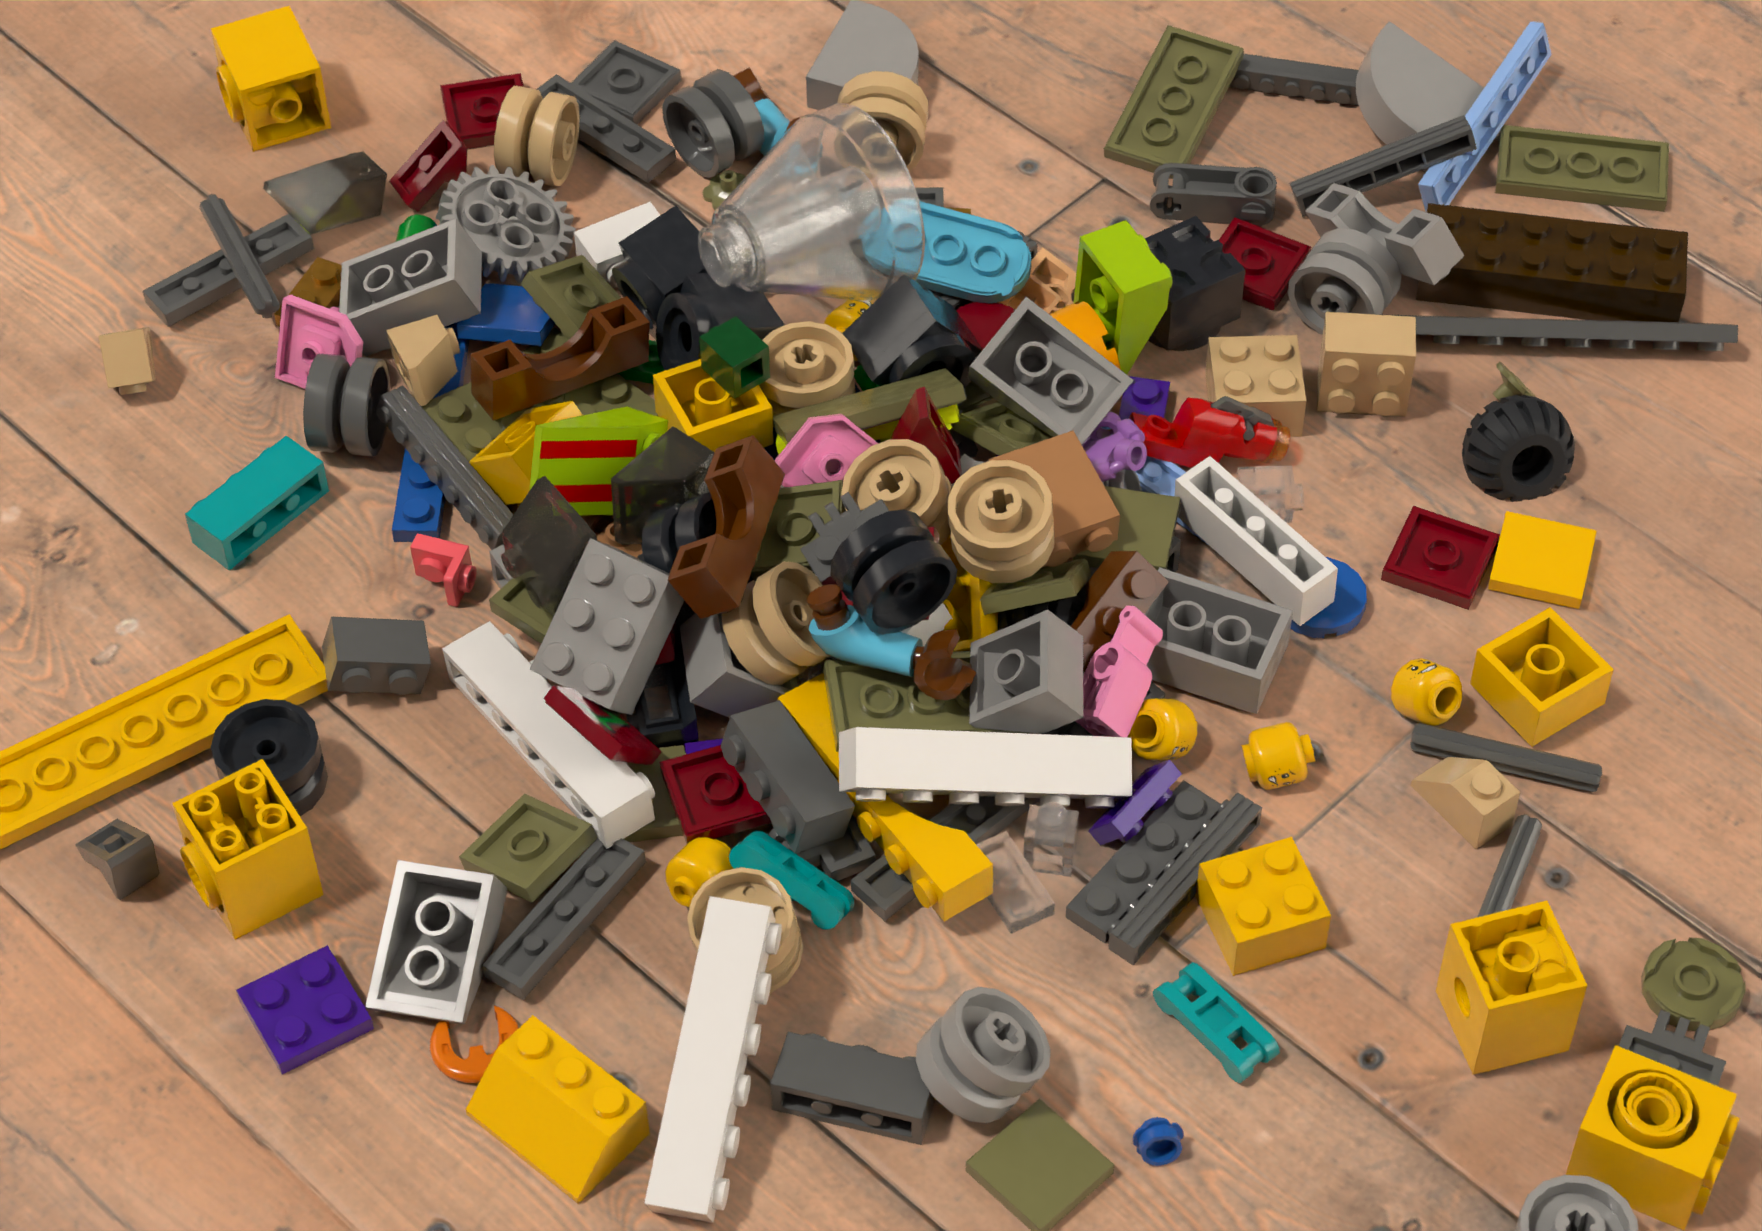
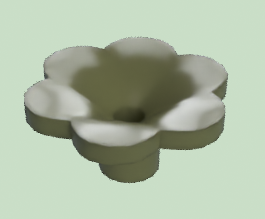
(721, 187)
(1511, 384)

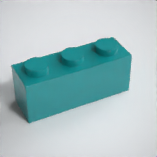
(257, 502)

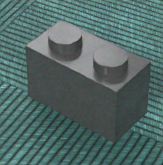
(376, 655)

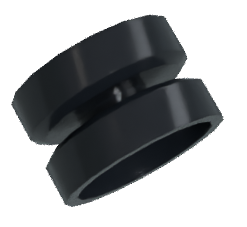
(675, 527)
(893, 571)
(281, 737)

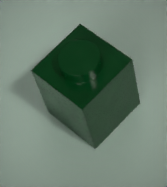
(734, 357)

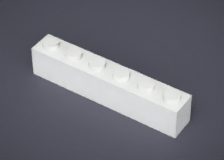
(511, 696)
(984, 765)
(712, 1060)

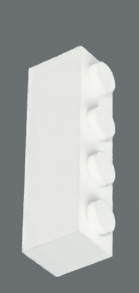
(1255, 540)

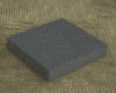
(628, 80)

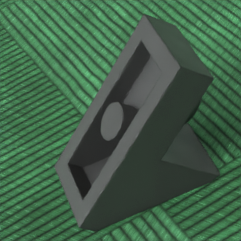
(122, 855)

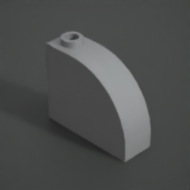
(861, 42)
(1409, 87)

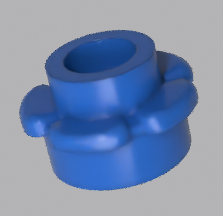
(1158, 1141)

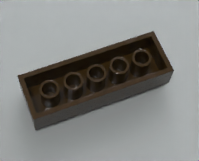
(1562, 267)

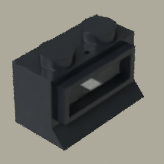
(665, 707)

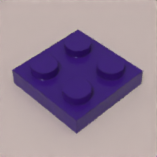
(304, 1009)

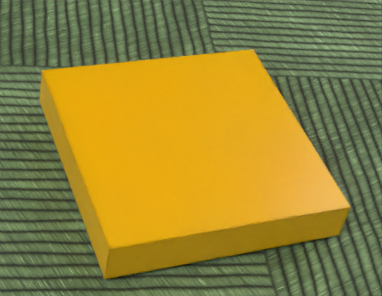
(1542, 560)

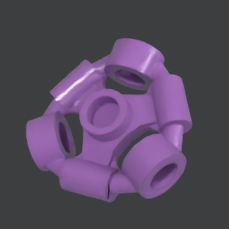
(1116, 448)

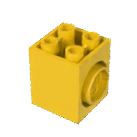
(270, 78)
(247, 849)
(1510, 987)
(1655, 1136)

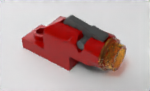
(1214, 430)

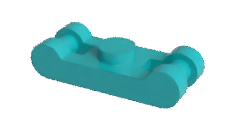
(800, 879)
(1216, 1021)

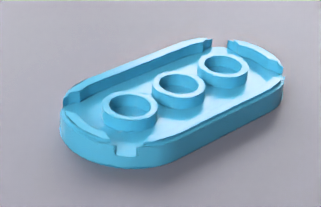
(972, 256)

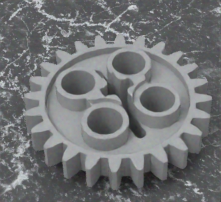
(509, 220)

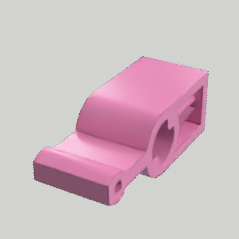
(1119, 676)

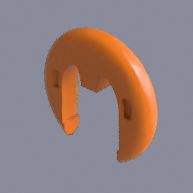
(472, 1068)

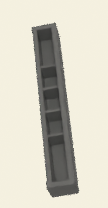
(1296, 79)
(1388, 162)
(444, 465)
(1177, 886)

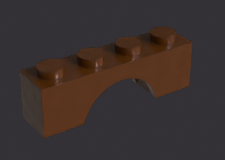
(606, 343)
(744, 490)
(1119, 582)

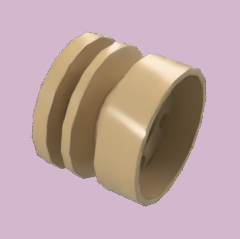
(756, 888)

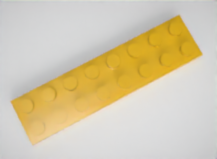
(150, 727)

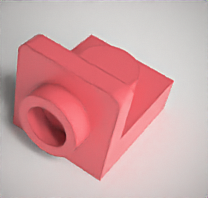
(444, 562)

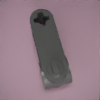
(1214, 193)

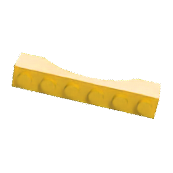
(938, 860)

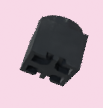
(657, 262)
(1203, 289)
(703, 306)
(911, 335)

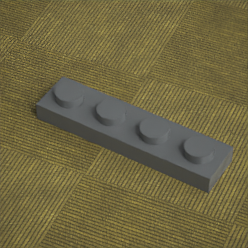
(615, 134)
(214, 278)
(1141, 860)
(563, 916)

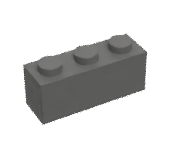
(786, 776)
(851, 1087)

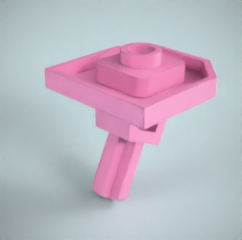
(310, 331)
(822, 450)

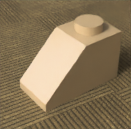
(424, 356)
(128, 359)
(1470, 797)

